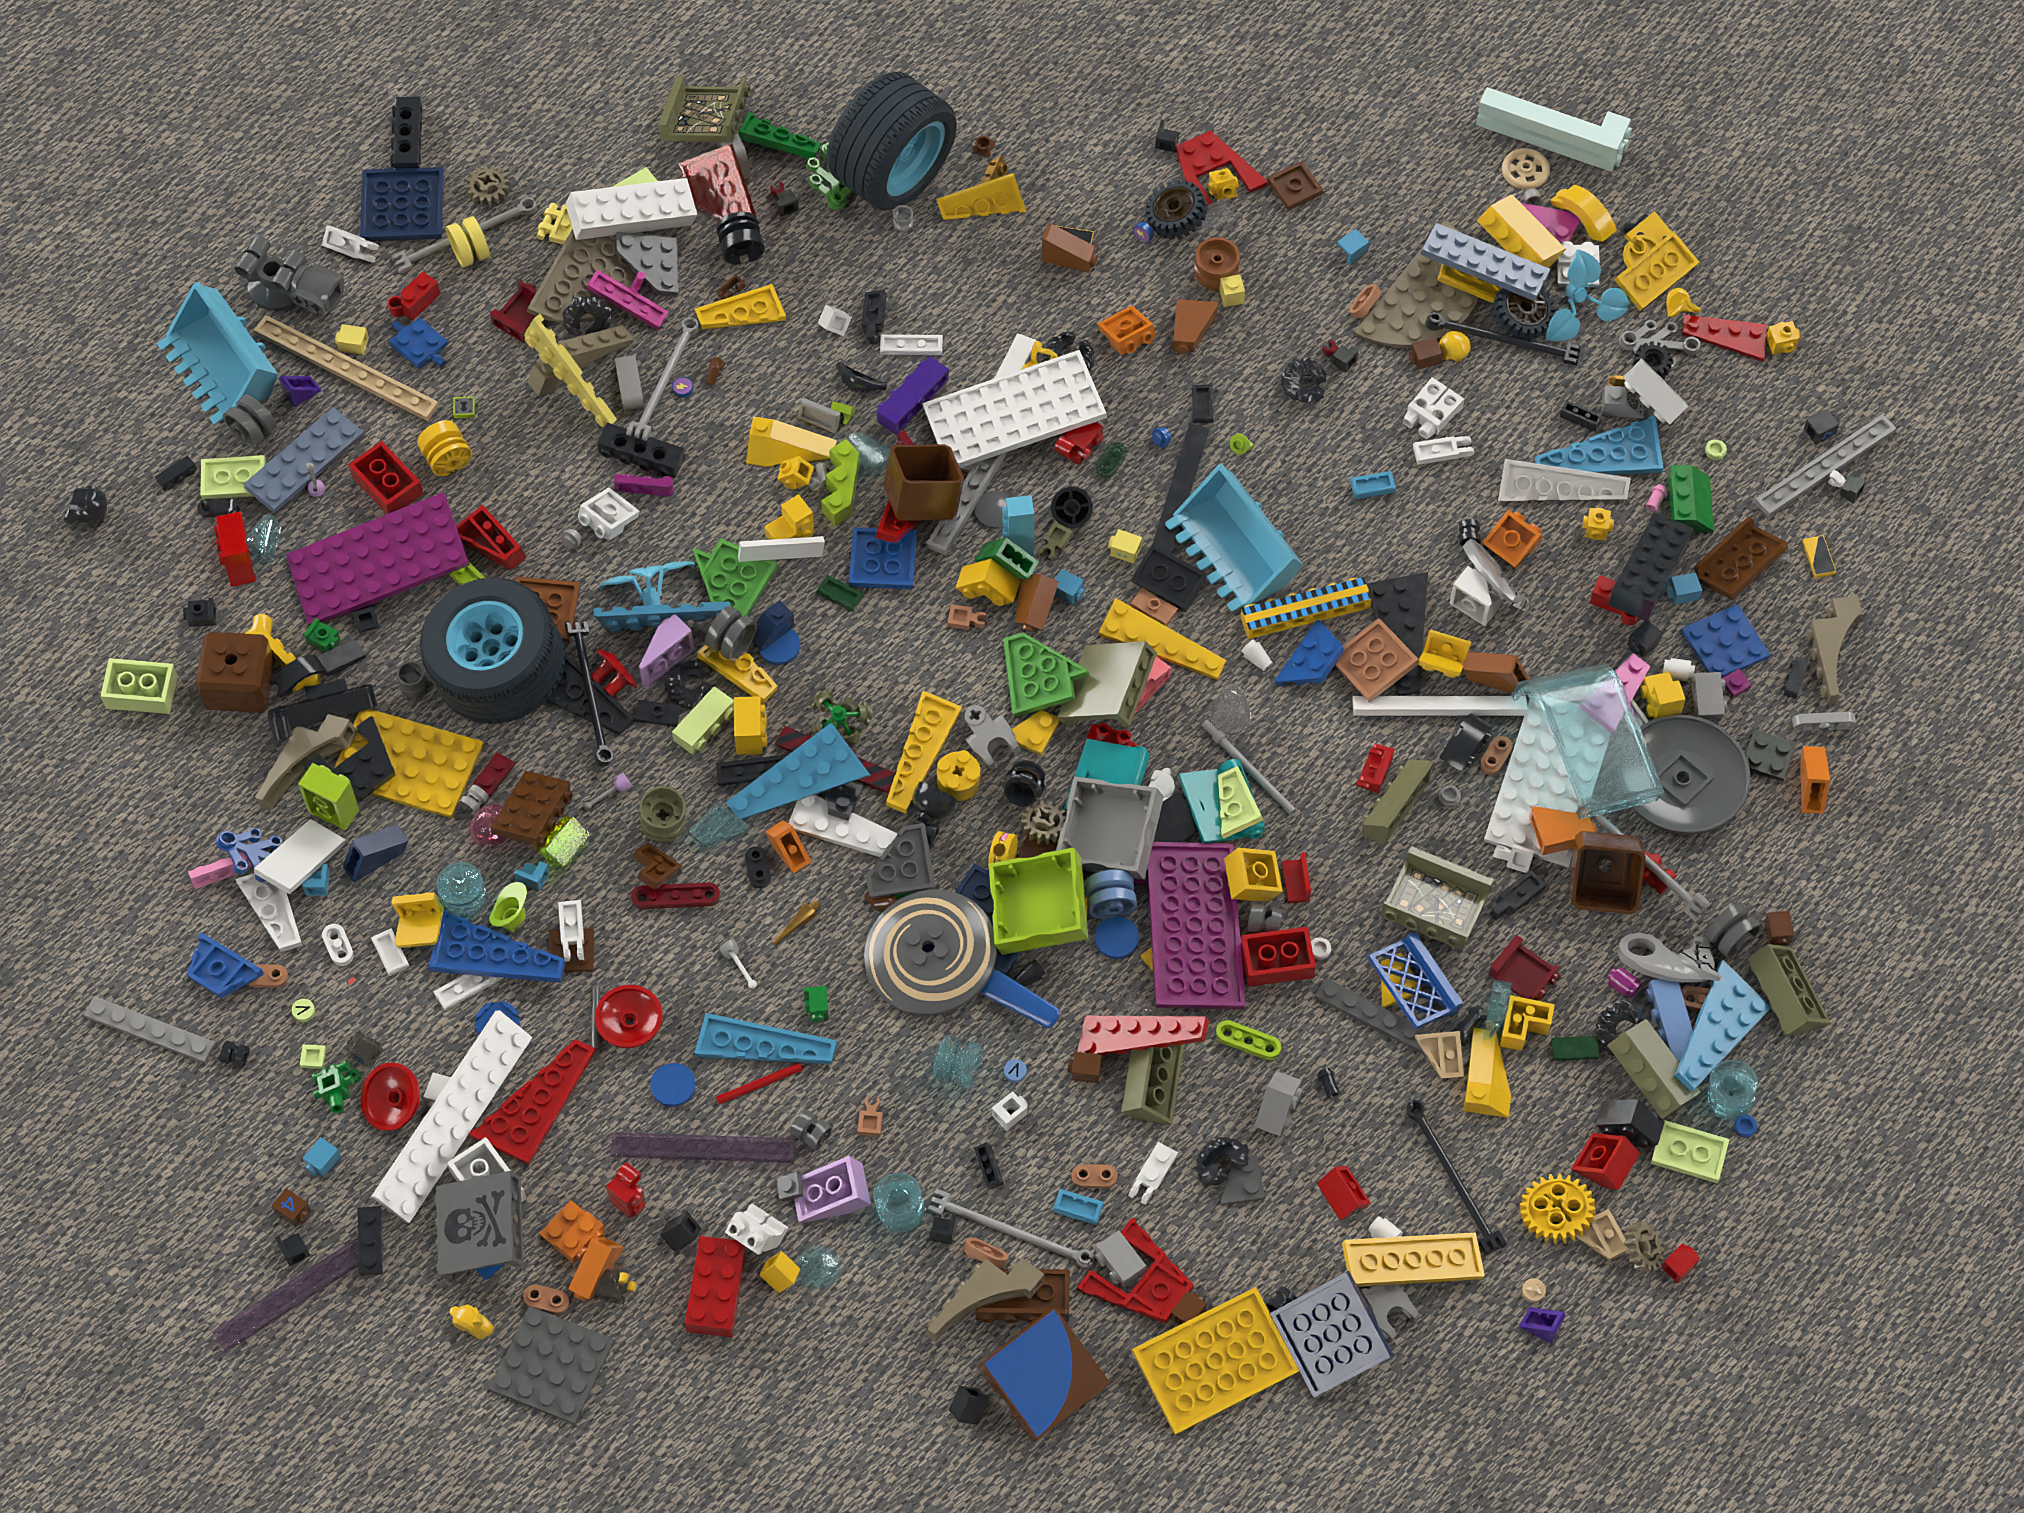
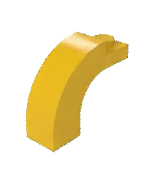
(1588, 209)

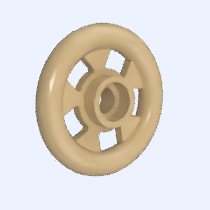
(1521, 182)

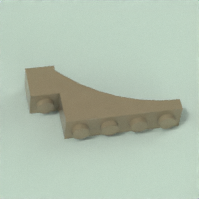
(583, 351)
(1827, 639)
(301, 747)
(986, 1287)

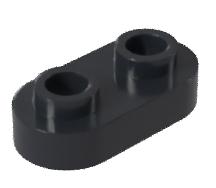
(758, 866)

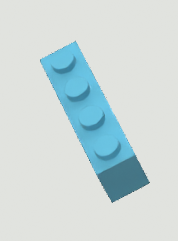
(1019, 522)

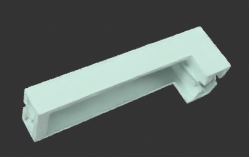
(1556, 131)

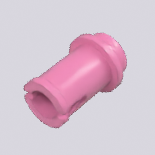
(1658, 494)

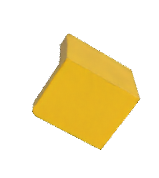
(780, 1271)

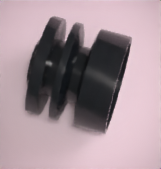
(740, 236)

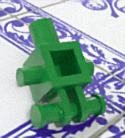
(333, 1085)

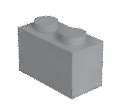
(1708, 695)
(1120, 1259)

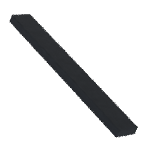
(1181, 484)

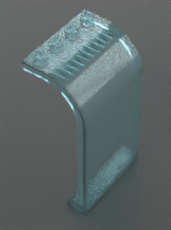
(1596, 738)

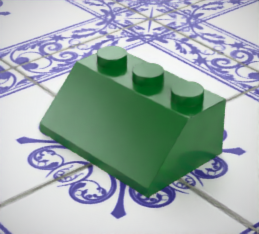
(1690, 497)

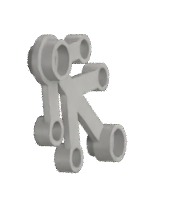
(1637, 340)

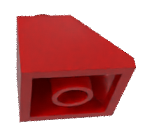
(1606, 1160)

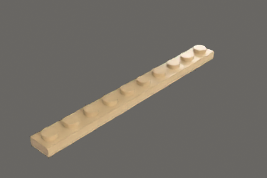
(346, 368)

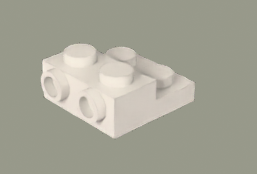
(1567, 257)
(607, 514)

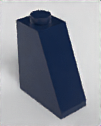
(374, 851)

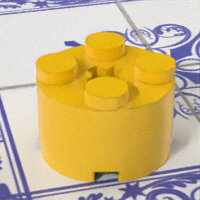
(958, 775)

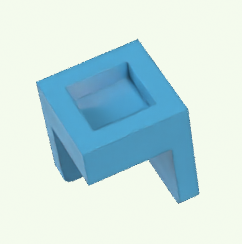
(1354, 245)
(533, 875)
(318, 882)

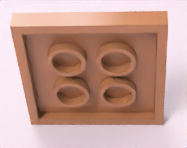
(1375, 660)

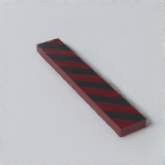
(880, 777)

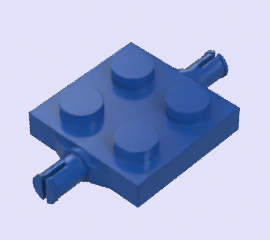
(418, 343)

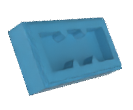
(1372, 485)
(1078, 1207)

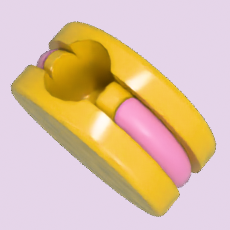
(1003, 847)

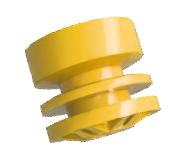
(444, 448)

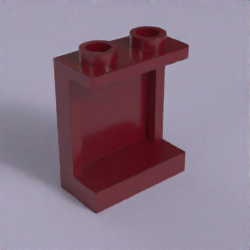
(513, 316)
(1524, 970)

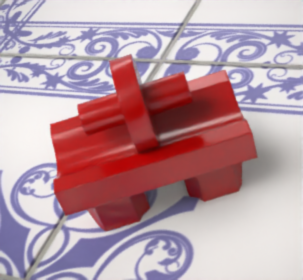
(1652, 879)

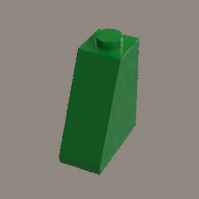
(1009, 557)

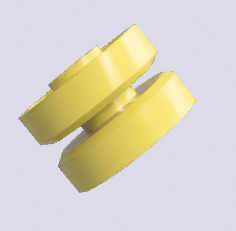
(469, 242)

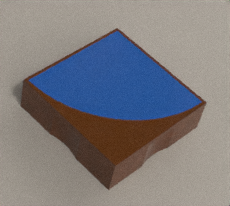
(1043, 1374)

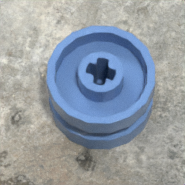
(1110, 894)

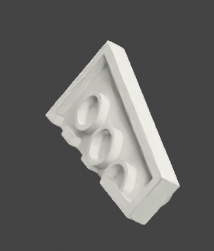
(273, 910)

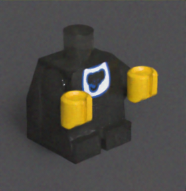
(613, 1285)

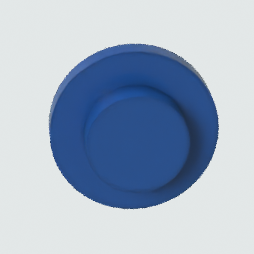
(1161, 436)

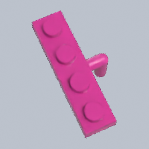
(628, 298)

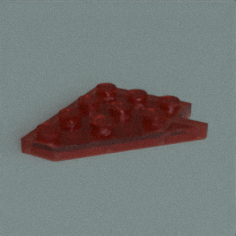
(717, 182)

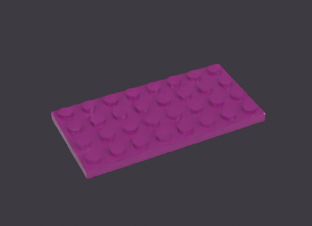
(377, 559)
(1194, 927)

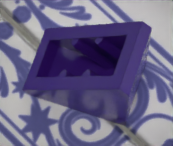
(298, 388)
(1543, 1323)

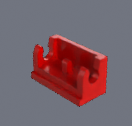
(1376, 768)

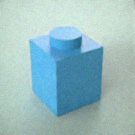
(1069, 587)
(1684, 588)
(321, 1158)

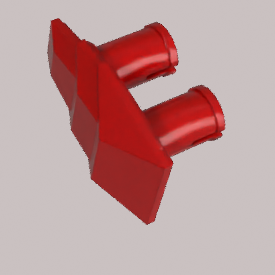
(610, 664)
(1104, 733)

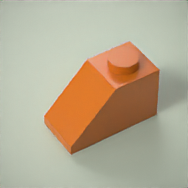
(788, 846)

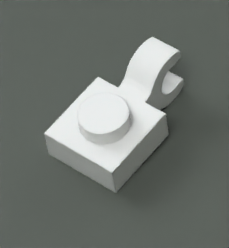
(1518, 857)

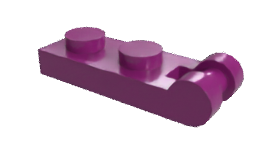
(644, 485)

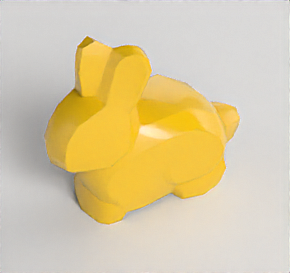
(471, 1320)

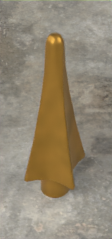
(804, 915)

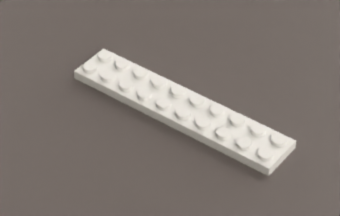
(452, 1117)

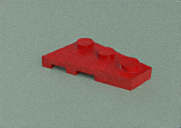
(891, 528)

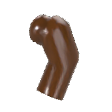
(715, 366)
(881, 903)

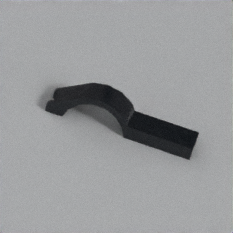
(325, 663)

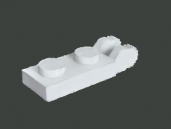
(348, 243)
(1442, 449)
(571, 927)
(1154, 1171)

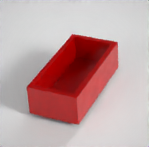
(715, 1286)

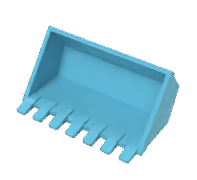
(217, 352)
(1235, 540)

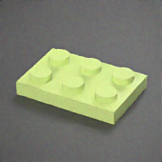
(227, 476)
(1690, 1151)

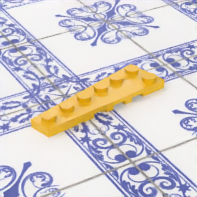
(1130, 625)
(925, 740)

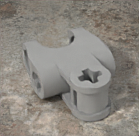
(988, 734)
(1387, 1300)

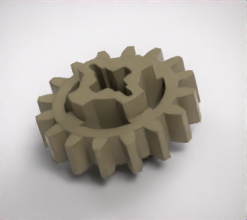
(487, 183)
(1043, 822)
(1643, 1246)

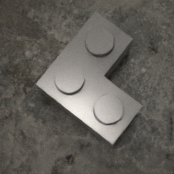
(1280, 1097)

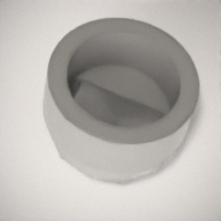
(1532, 193)

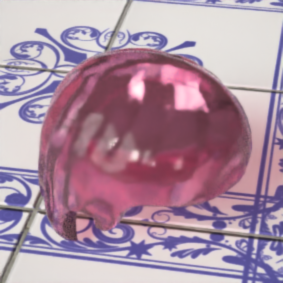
(481, 825)

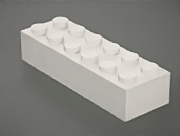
(631, 208)

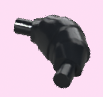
(858, 381)

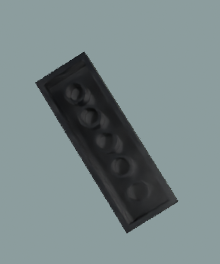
(1650, 566)

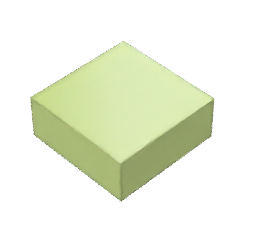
(312, 1056)

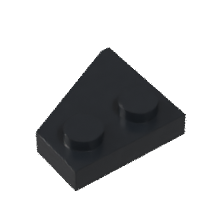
(843, 800)

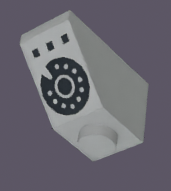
(1621, 403)

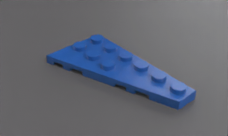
(485, 952)

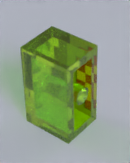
(564, 842)

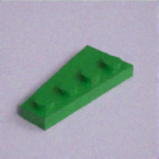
(778, 138)

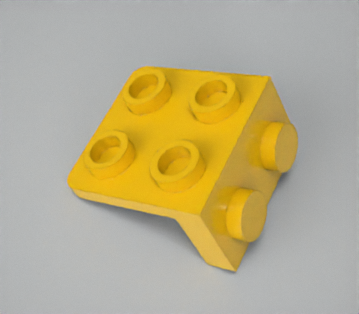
(1444, 653)
(418, 919)

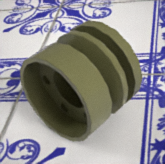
(666, 803)

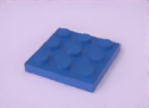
(881, 562)
(1725, 641)

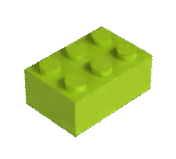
(329, 796)

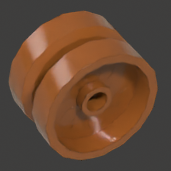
(1214, 260)

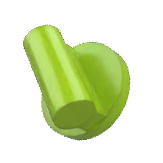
(1240, 444)

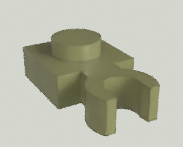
(1056, 538)

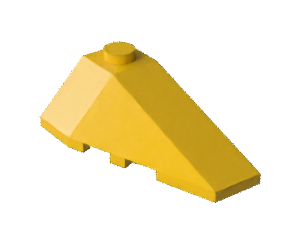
(776, 442)
(1486, 1080)

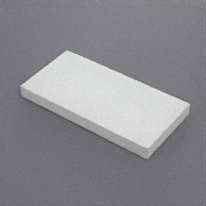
(299, 856)

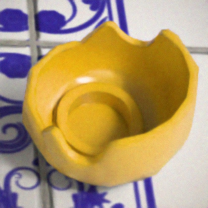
(1454, 346)

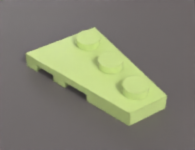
(1237, 804)

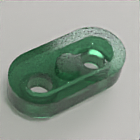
(1112, 459)

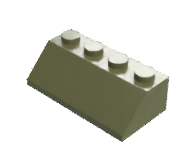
(1397, 800)
(1788, 989)
(1652, 1068)
(1153, 1084)

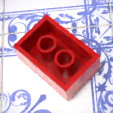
(385, 478)
(1277, 956)

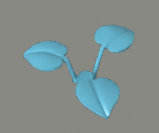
(1582, 271)
(650, 595)

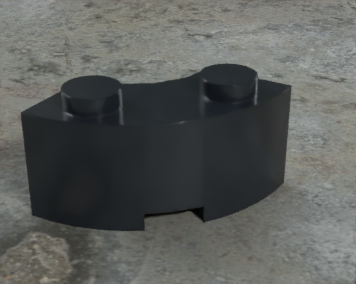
(1465, 744)

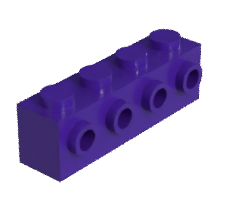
(908, 398)

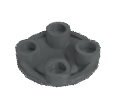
(989, 508)

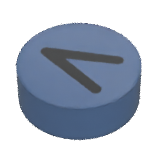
(1015, 1071)

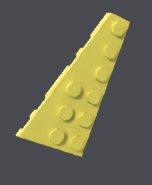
(566, 368)

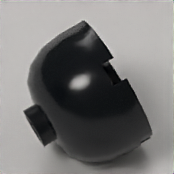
(1072, 507)
(932, 802)

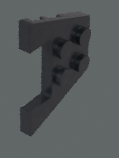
(367, 767)

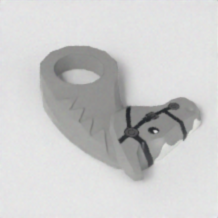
(1491, 571)
(1691, 965)

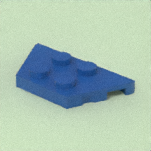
(1312, 658)
(220, 968)

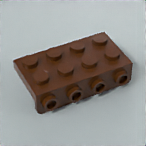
(1739, 559)
(533, 809)
(1052, 1293)

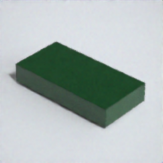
(840, 593)
(1574, 1048)

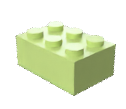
(139, 686)

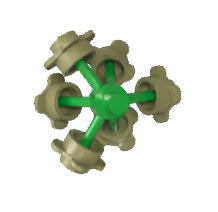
(840, 714)

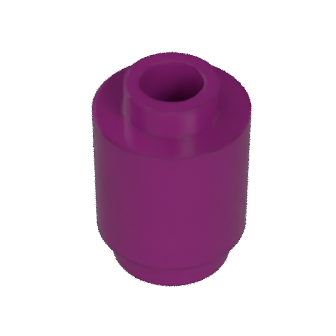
(1623, 982)

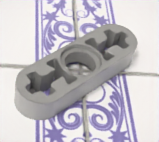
(1830, 720)

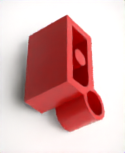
(414, 297)
(1078, 443)
(1601, 596)
(624, 1191)

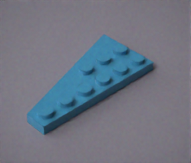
(1723, 1021)

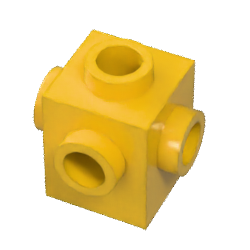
(1223, 184)
(1783, 337)
(795, 472)
(1598, 524)

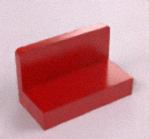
(1297, 880)
(1343, 1192)

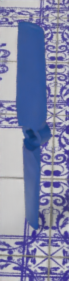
(1017, 997)

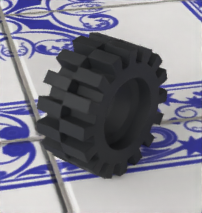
(1657, 352)

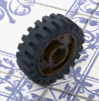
(1176, 209)
(1522, 323)

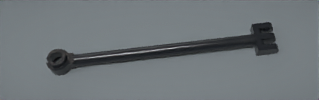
(1569, 353)
(578, 633)
(1488, 1236)

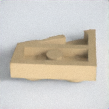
(1443, 1052)
(1605, 1236)

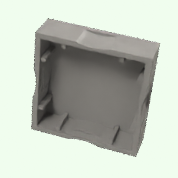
(1111, 825)

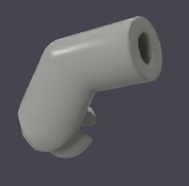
(820, 480)

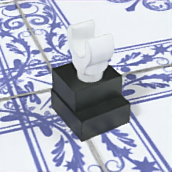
(1850, 488)

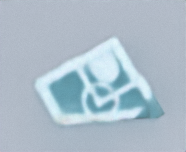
(871, 451)
(1497, 1007)

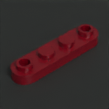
(676, 896)

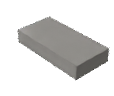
(819, 415)

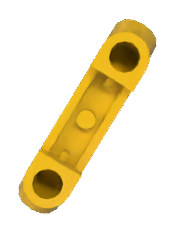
(263, 625)

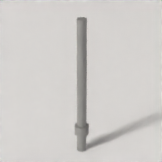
(1220, 738)

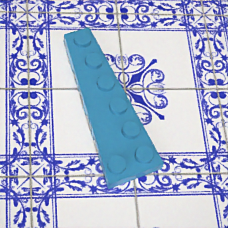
(745, 1040)

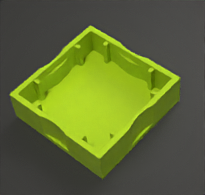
(1038, 901)

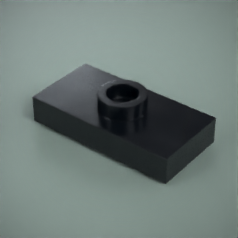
(657, 713)

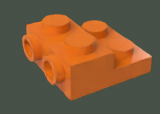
(1127, 330)
(1513, 538)
(572, 1231)

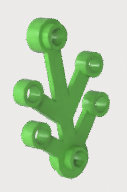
(833, 194)

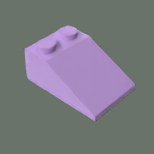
(667, 648)
(833, 1191)

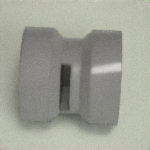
(903, 218)
(474, 799)

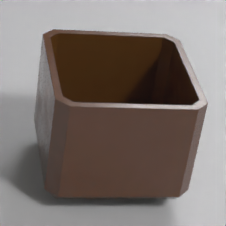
(923, 482)
(240, 685)
(1609, 889)

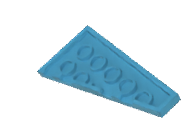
(1614, 452)
(653, 615)
(807, 771)

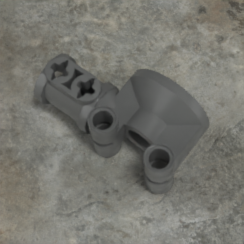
(293, 282)

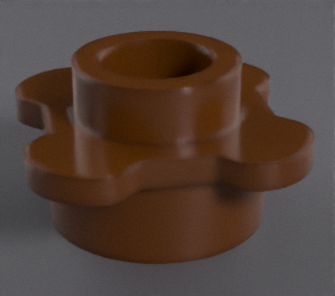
(983, 141)

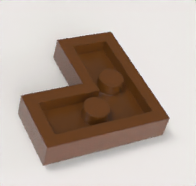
(658, 866)

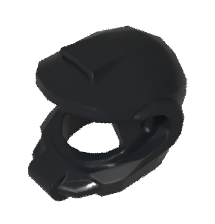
(87, 506)
(1024, 783)

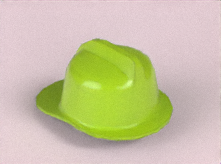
(509, 907)

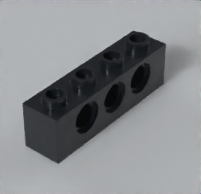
(407, 133)
(652, 449)

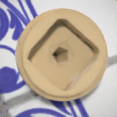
(1533, 1290)

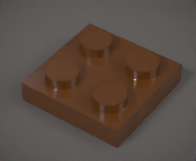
(1295, 185)
(574, 964)

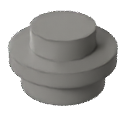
(571, 538)
(1449, 796)

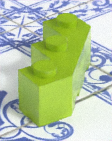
(841, 483)

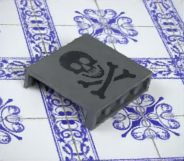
(479, 1223)

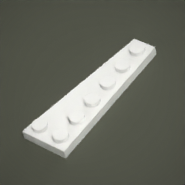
(1544, 482)
(858, 833)

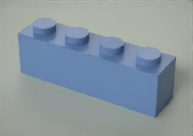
(1670, 1014)

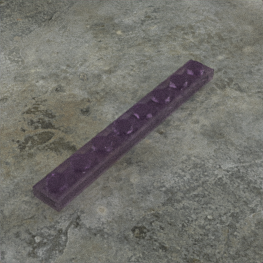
(702, 1147)
(288, 1296)

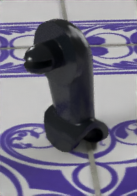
(210, 508)
(1468, 1022)

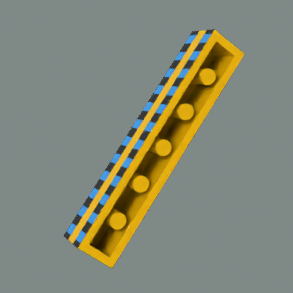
(1305, 607)

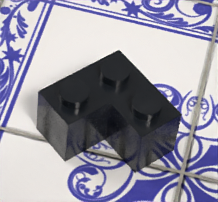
(1630, 1119)

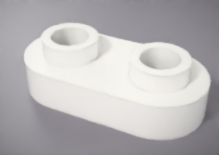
(337, 946)

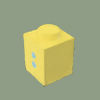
(1232, 290)
(352, 339)
(1125, 546)

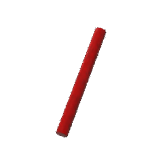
(759, 1083)

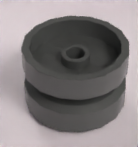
(249, 420)
(731, 633)
(1733, 930)

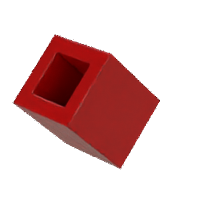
(1681, 1262)

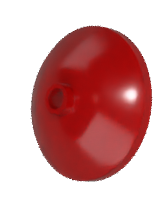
(624, 1004)
(381, 1094)

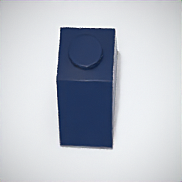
(773, 625)

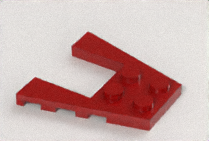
(1209, 153)
(1155, 1292)

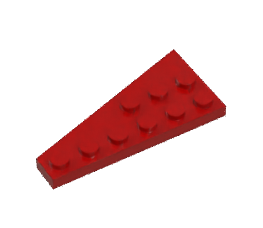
(531, 1111)

